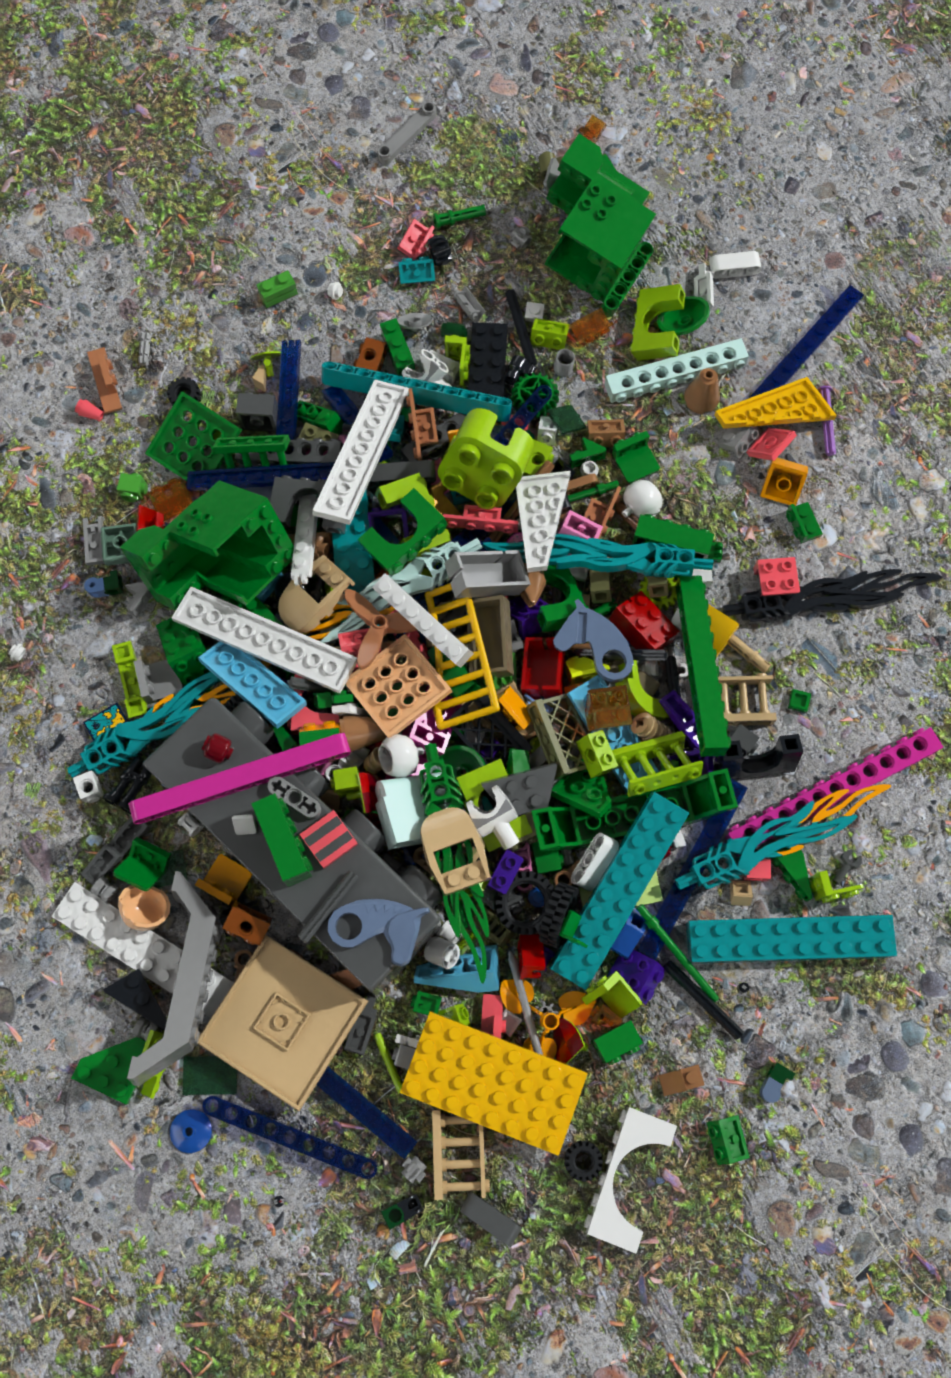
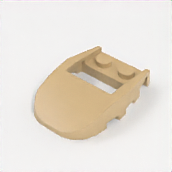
(300, 610)
(445, 830)

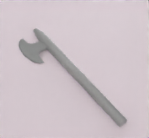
(524, 1003)

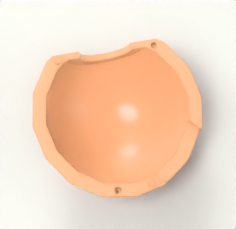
(143, 909)

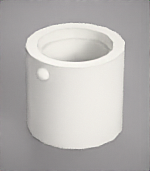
(441, 952)

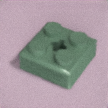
(111, 540)

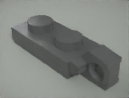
(362, 1029)

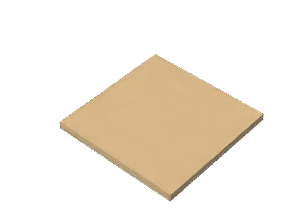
(282, 1022)

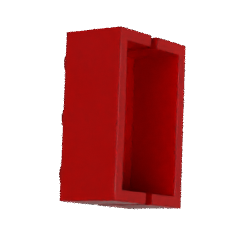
(643, 623)
(542, 669)

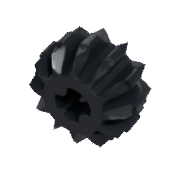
(440, 250)

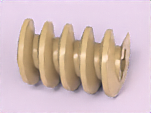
(648, 727)

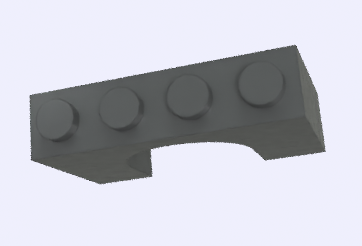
(288, 491)

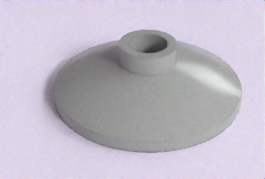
(414, 321)

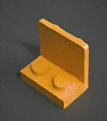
(225, 880)

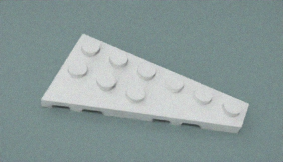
(540, 509)

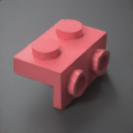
(415, 239)

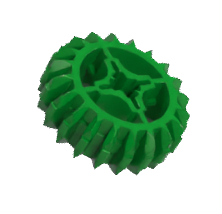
(526, 386)

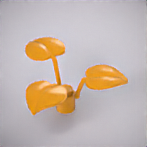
(571, 1007)

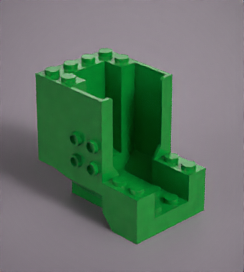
(602, 221)
(219, 542)

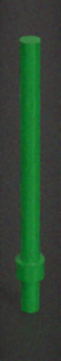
(599, 489)
(653, 923)

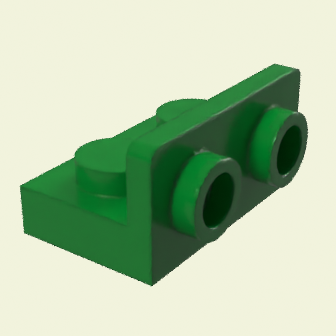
(803, 522)
(728, 1140)

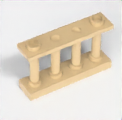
(745, 716)
(442, 1164)

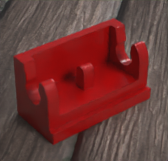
(530, 956)

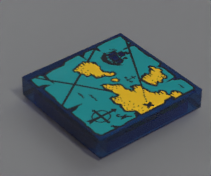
(105, 720)

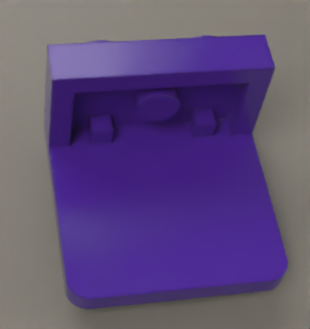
(526, 616)
(639, 973)

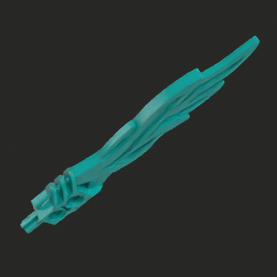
(593, 554)

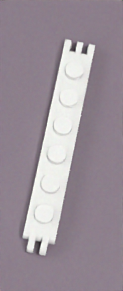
(304, 540)

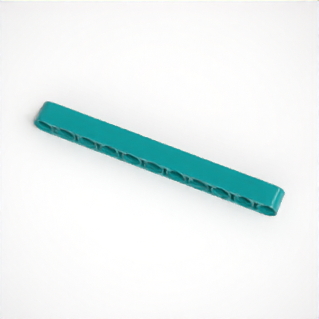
(424, 392)

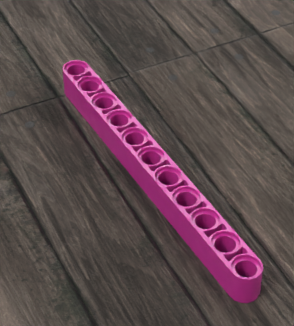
(239, 778)

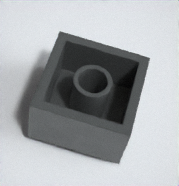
(257, 412)

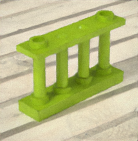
(658, 748)

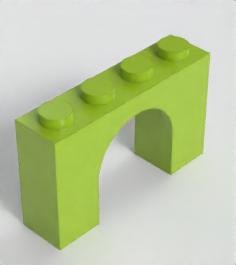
(649, 305)
(393, 492)
(471, 789)

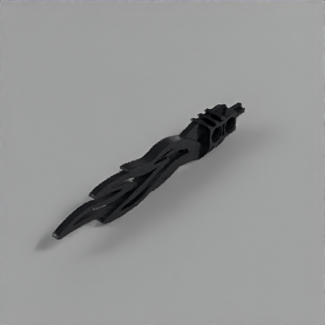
(838, 596)

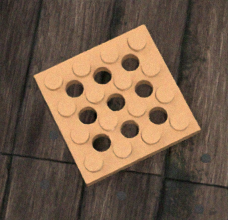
(395, 698)

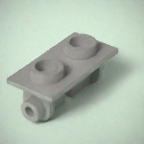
(469, 304)

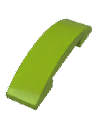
(124, 657)

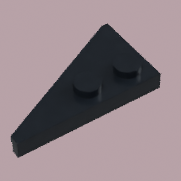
(136, 994)

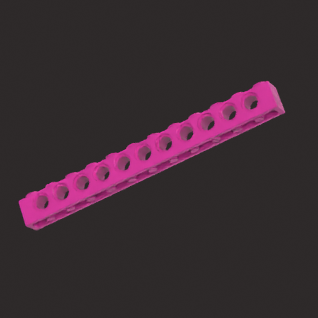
(925, 739)

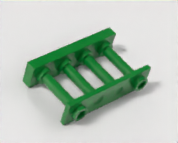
(248, 444)

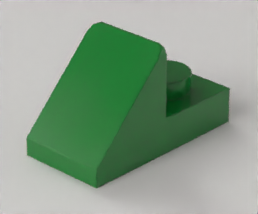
(591, 452)

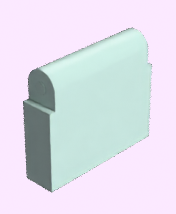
(402, 809)

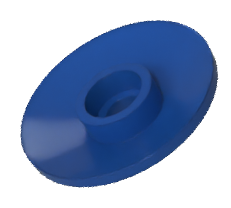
(201, 1131)

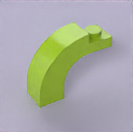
(638, 699)

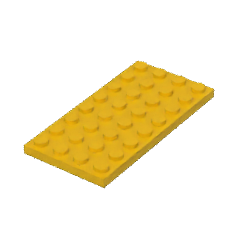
(494, 1083)

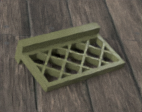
(550, 738)

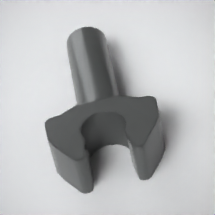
(847, 864)

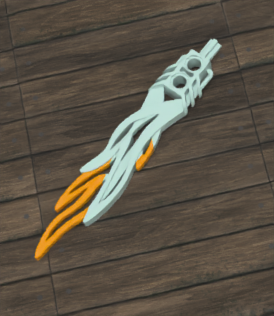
(409, 575)

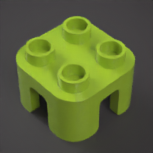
(480, 465)

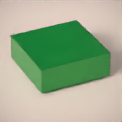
(799, 700)

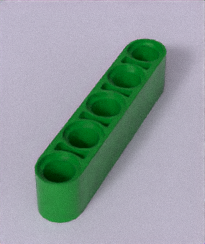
(630, 273)

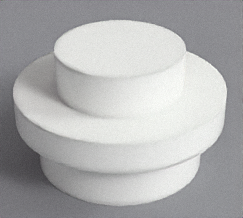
(335, 290)
(589, 467)
(17, 652)

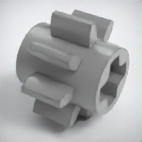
(521, 237)
(548, 1009)
(414, 1169)

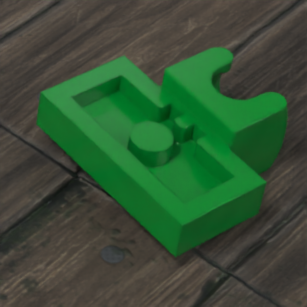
(325, 699)

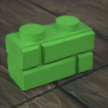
(277, 289)

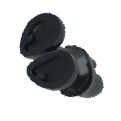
(129, 776)

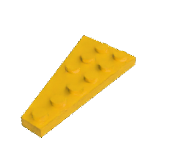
(783, 405)

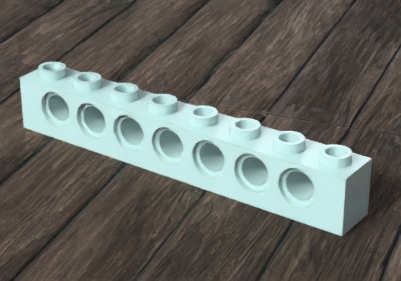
(716, 354)

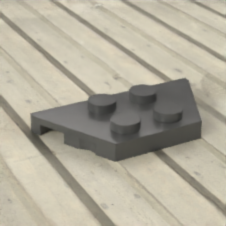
(526, 789)

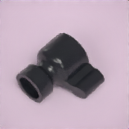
(518, 367)

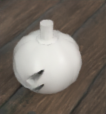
(642, 498)
(399, 756)

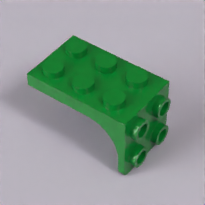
(182, 650)

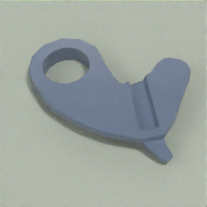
(602, 635)
(379, 916)

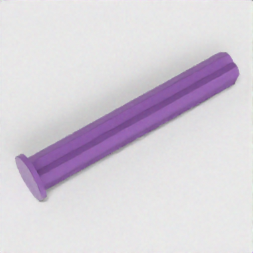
(828, 429)

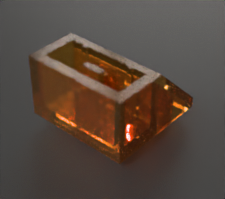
(170, 498)
(607, 708)

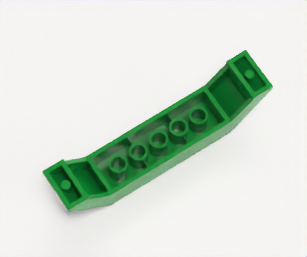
(574, 829)

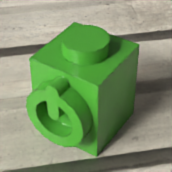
(132, 487)

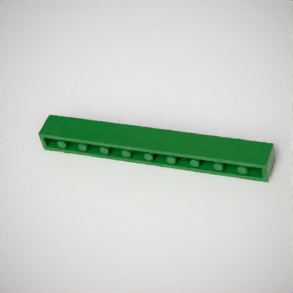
(702, 667)

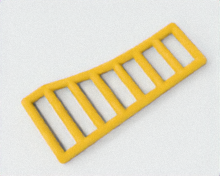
(479, 654)

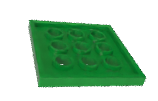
(175, 420)

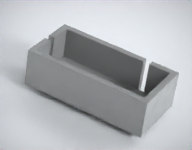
(487, 573)

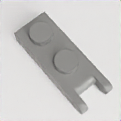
(92, 542)

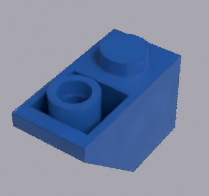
(629, 935)

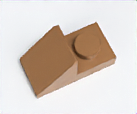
(681, 1080)

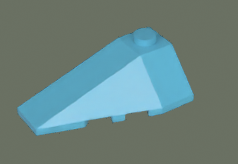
(464, 974)

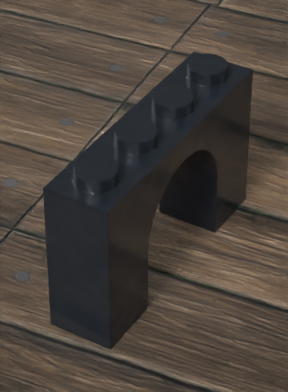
(779, 760)

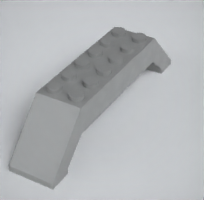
(189, 989)

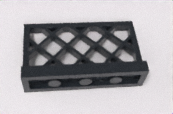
(500, 722)

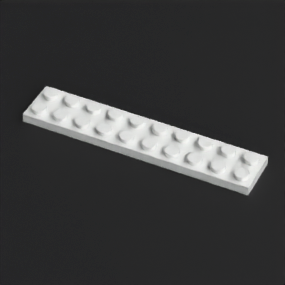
(361, 452)
(265, 639)
(138, 949)

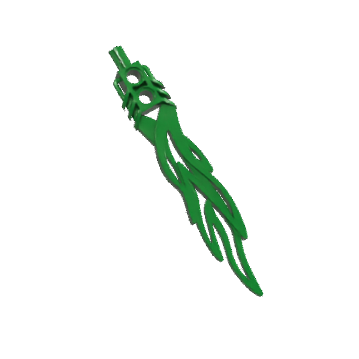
(431, 801)

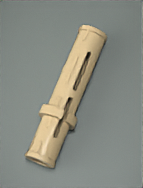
(749, 654)

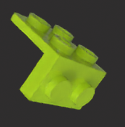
(458, 350)
(823, 891)
(615, 994)

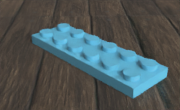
(253, 683)
(616, 736)

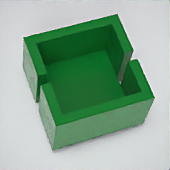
(617, 1042)

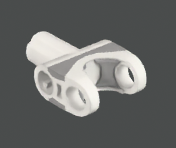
(434, 369)
(496, 820)

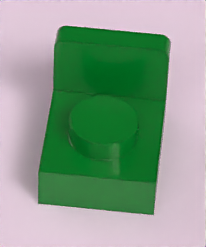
(426, 1002)

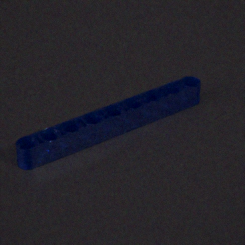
(281, 1130)

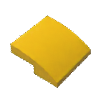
(722, 628)

